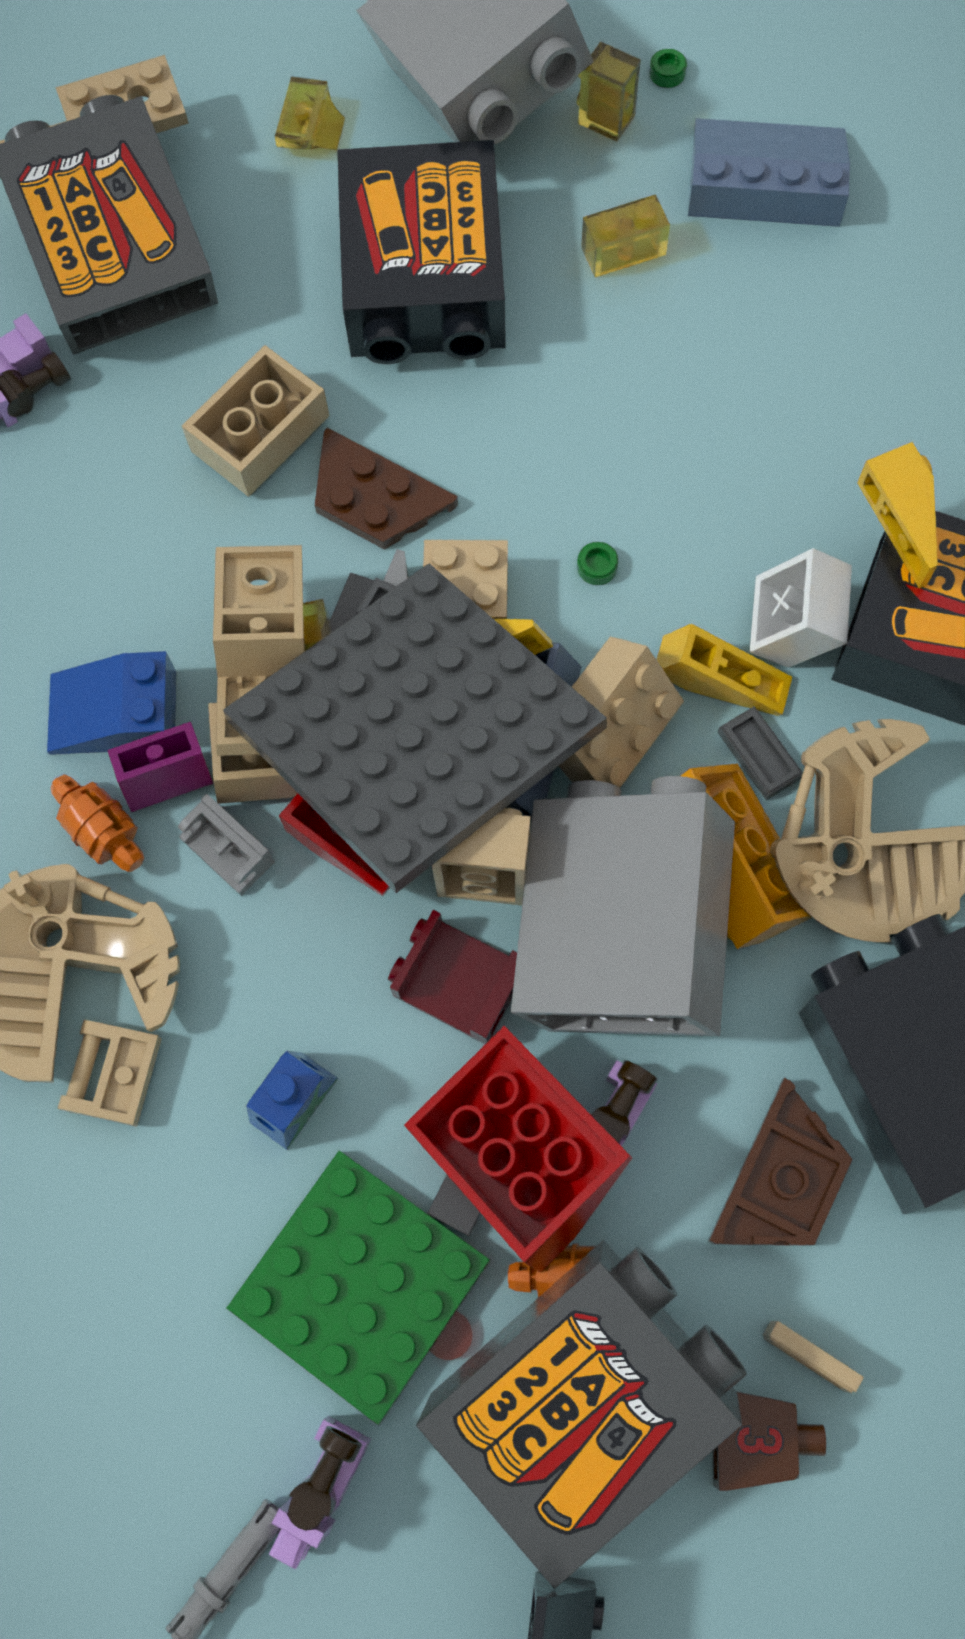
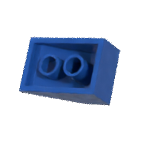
(111, 702)

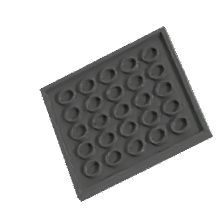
(414, 724)

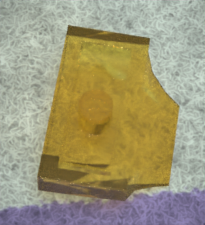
(309, 117)

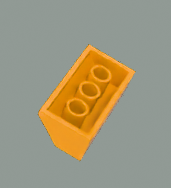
(758, 898)

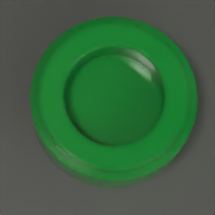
(668, 68)
(597, 563)

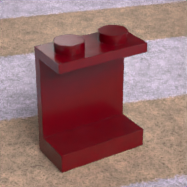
(455, 978)

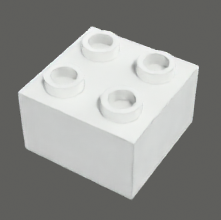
(801, 608)

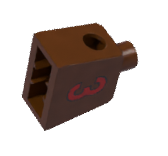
(765, 1445)

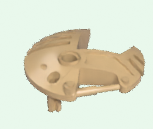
(887, 875)
(36, 974)

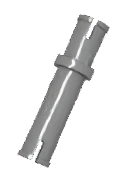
(213, 1591)

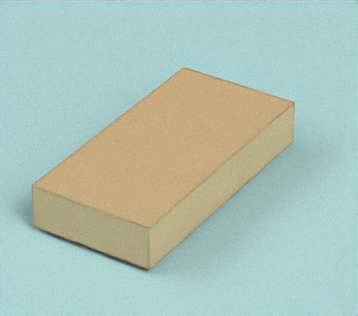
(812, 1357)

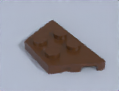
(374, 493)
(785, 1179)

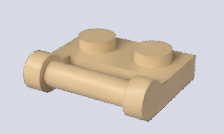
(122, 1078)

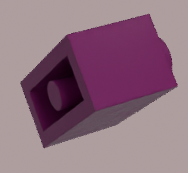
(160, 767)

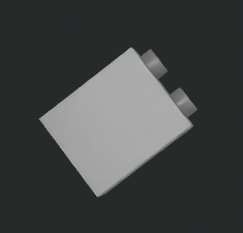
(479, 60)
(626, 911)

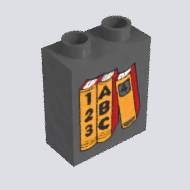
(105, 222)
(585, 1409)

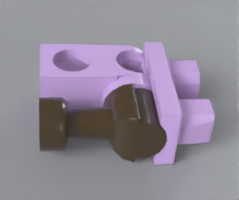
(25, 369)
(626, 1103)
(307, 1514)

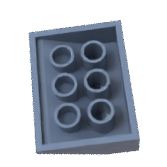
(769, 172)

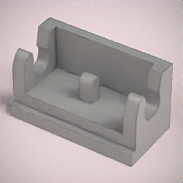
(225, 845)

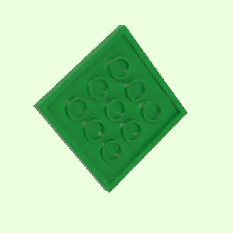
(358, 1286)

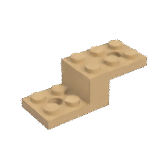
(147, 79)
(253, 625)

